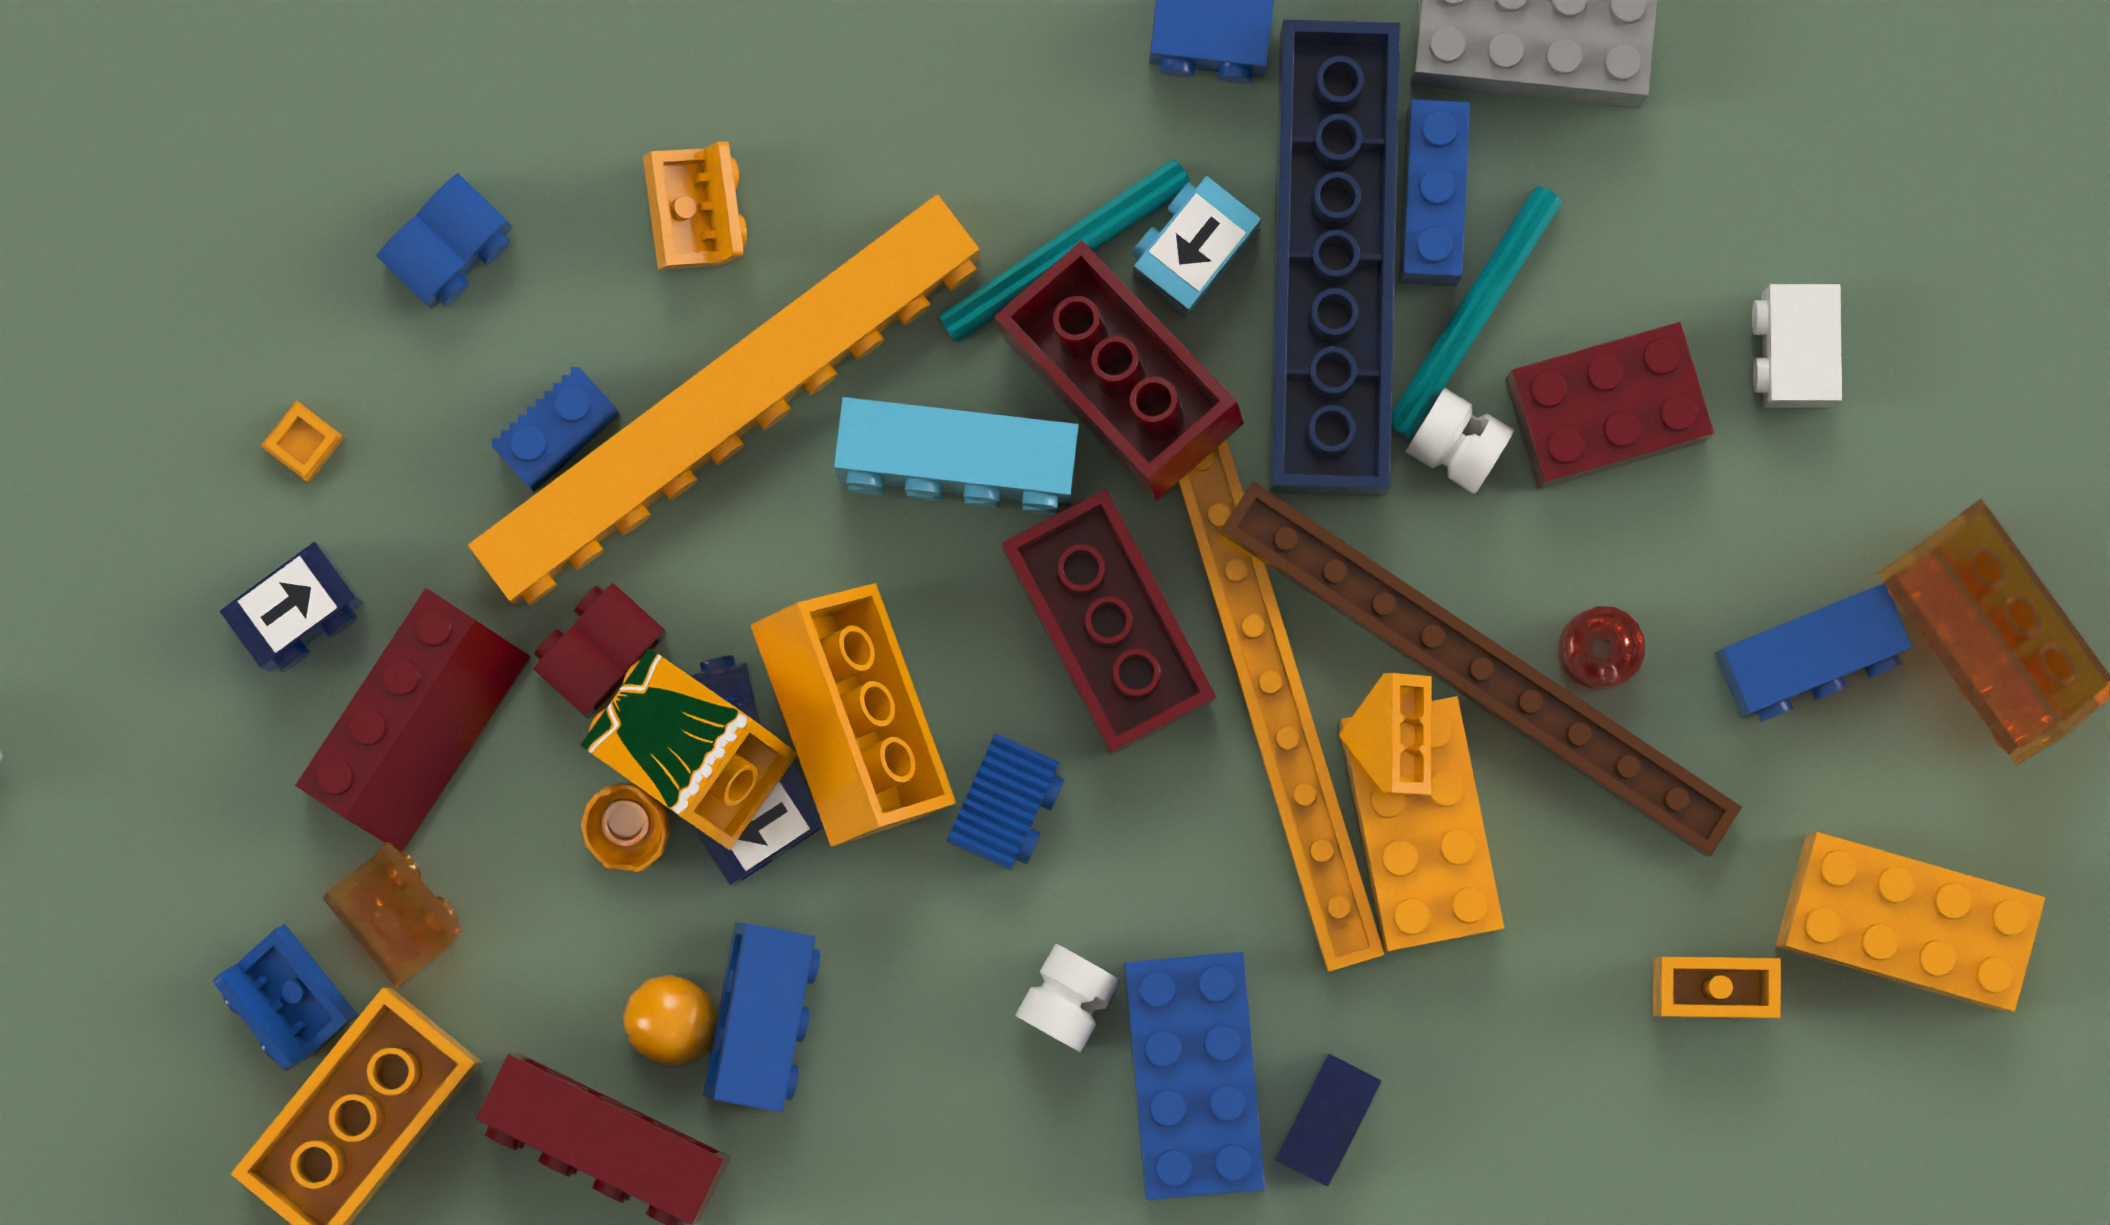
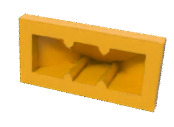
(1394, 734)

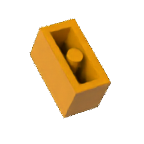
(1716, 987)

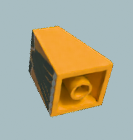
(688, 748)

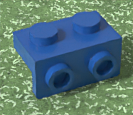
(285, 999)

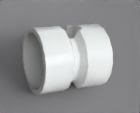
(1459, 441)
(1068, 997)

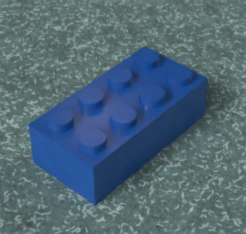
(1194, 1076)

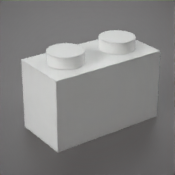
(1799, 346)

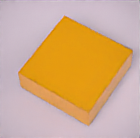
(302, 441)

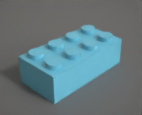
(955, 453)

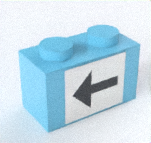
(1194, 245)

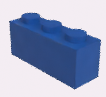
(1434, 192)
(1814, 653)
(761, 1017)

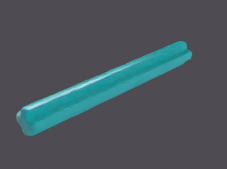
(1093, 229)
(1474, 311)

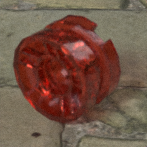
(1613, 627)

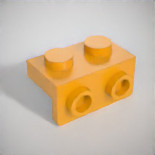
(694, 207)

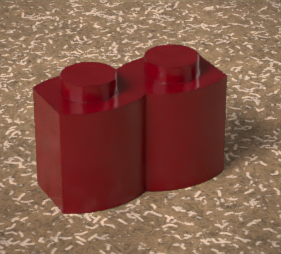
(598, 649)

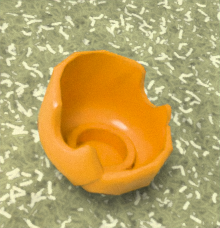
(625, 827)
(670, 1020)

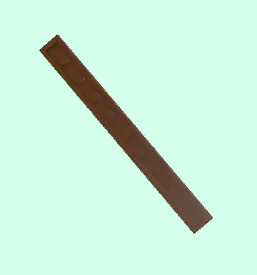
(1480, 669)

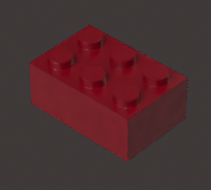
(1609, 405)

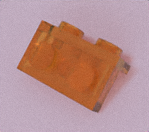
(394, 914)

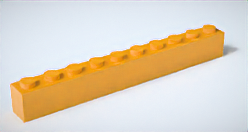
(726, 401)

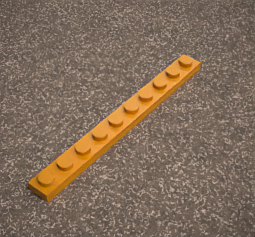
(1280, 720)

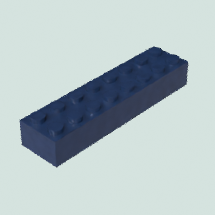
(1334, 258)

